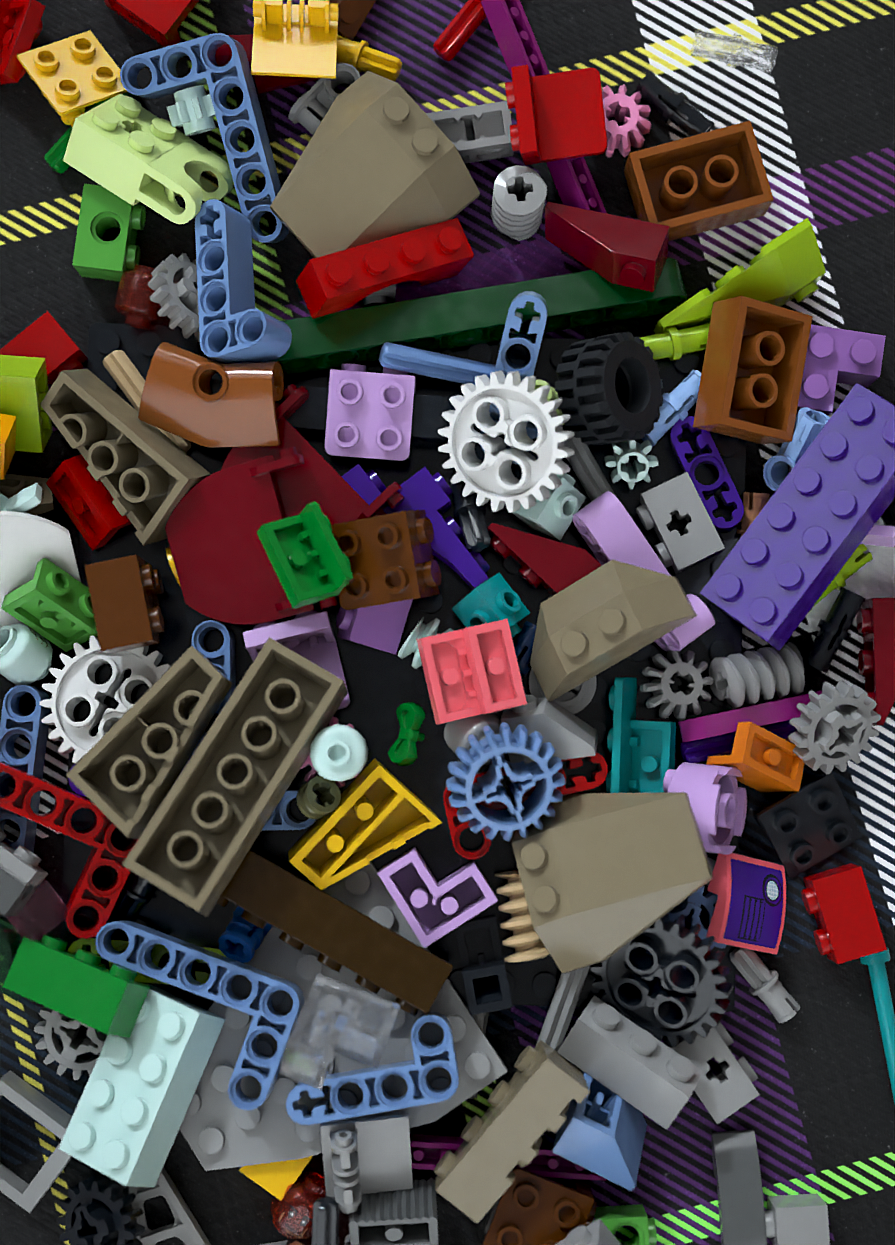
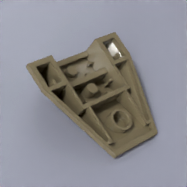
(372, 172)
(608, 870)

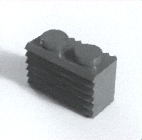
(397, 1217)

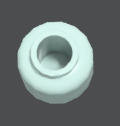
(23, 654)
(338, 753)

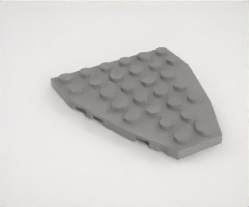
(234, 1137)

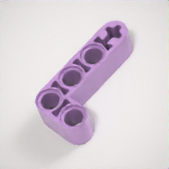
(615, 536)

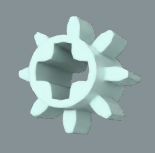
(192, 111)
(640, 465)

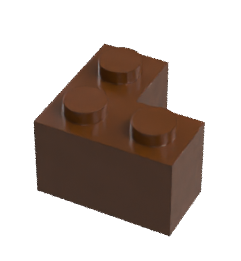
(124, 603)

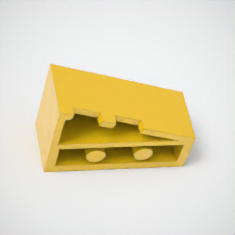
(370, 820)

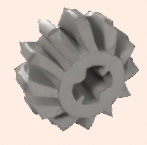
(693, 683)

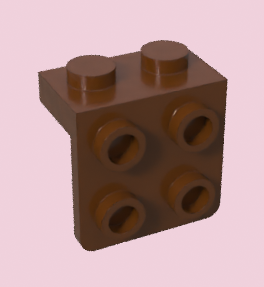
(388, 559)
(539, 1211)

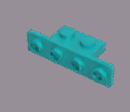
(639, 748)

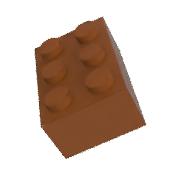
(700, 181)
(752, 370)

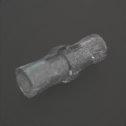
(734, 50)

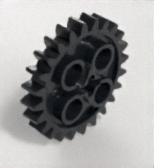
(665, 980)

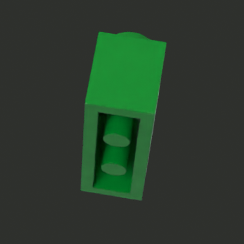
(77, 985)

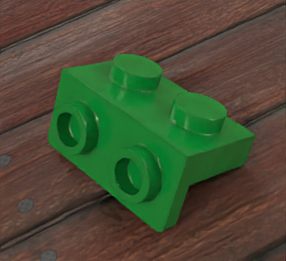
(306, 556)

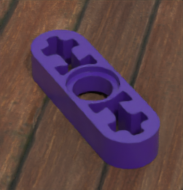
(703, 442)

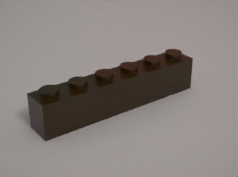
(337, 932)

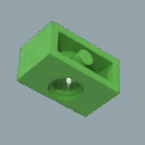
(99, 212)

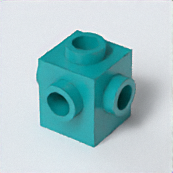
(490, 603)

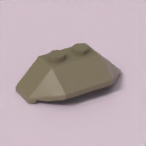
(603, 622)

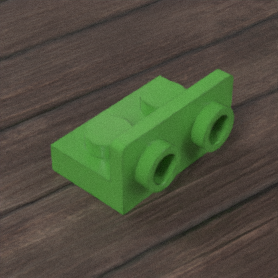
(54, 606)

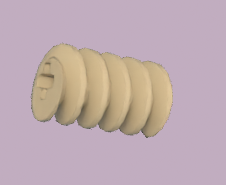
(524, 939)

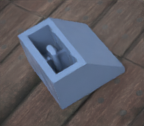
(603, 1135)

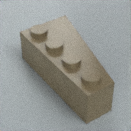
(148, 747)
(509, 1130)

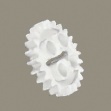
(517, 405)
(78, 684)

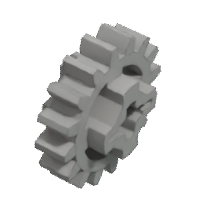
(180, 297)
(834, 727)
(73, 1043)

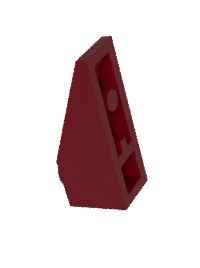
(611, 245)

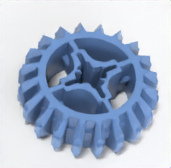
(522, 777)

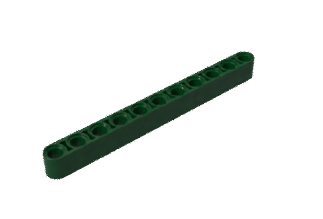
(471, 317)

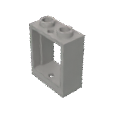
(53, 1119)

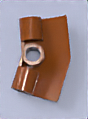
(182, 403)

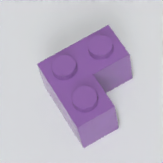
(840, 358)

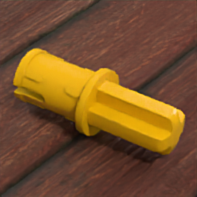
(367, 58)

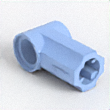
(806, 428)

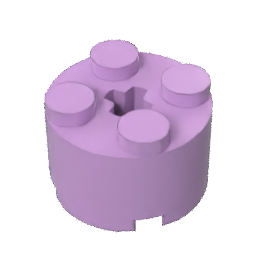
(715, 801)

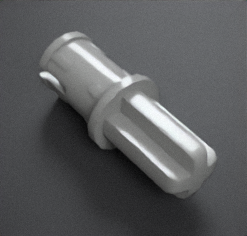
(764, 984)

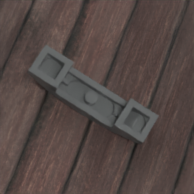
(739, 1188)

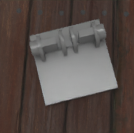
(366, 1158)

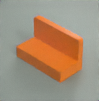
(763, 760)

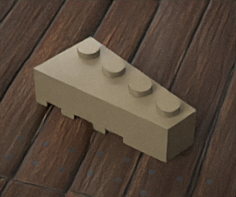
(130, 457)

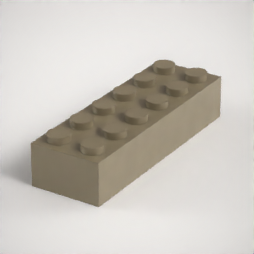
(236, 777)

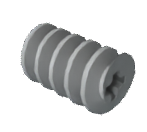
(518, 202)
(757, 675)

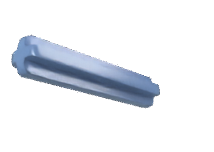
(432, 364)

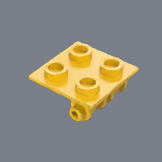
(295, 38)
(73, 74)

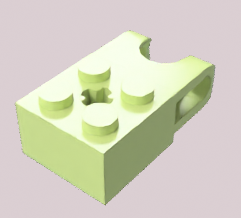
(145, 159)

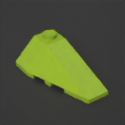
(781, 271)

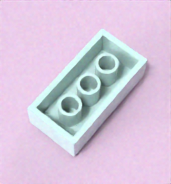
(142, 1090)

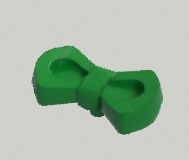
(404, 749)

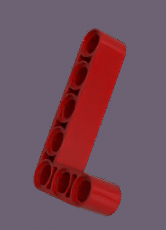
(97, 836)

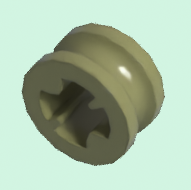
(307, 798)

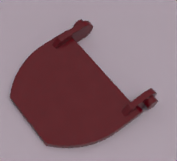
(316, 477)
(217, 544)

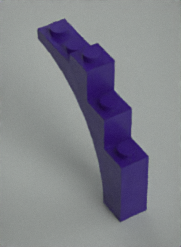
(428, 493)

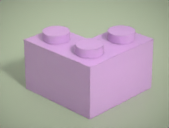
(435, 906)

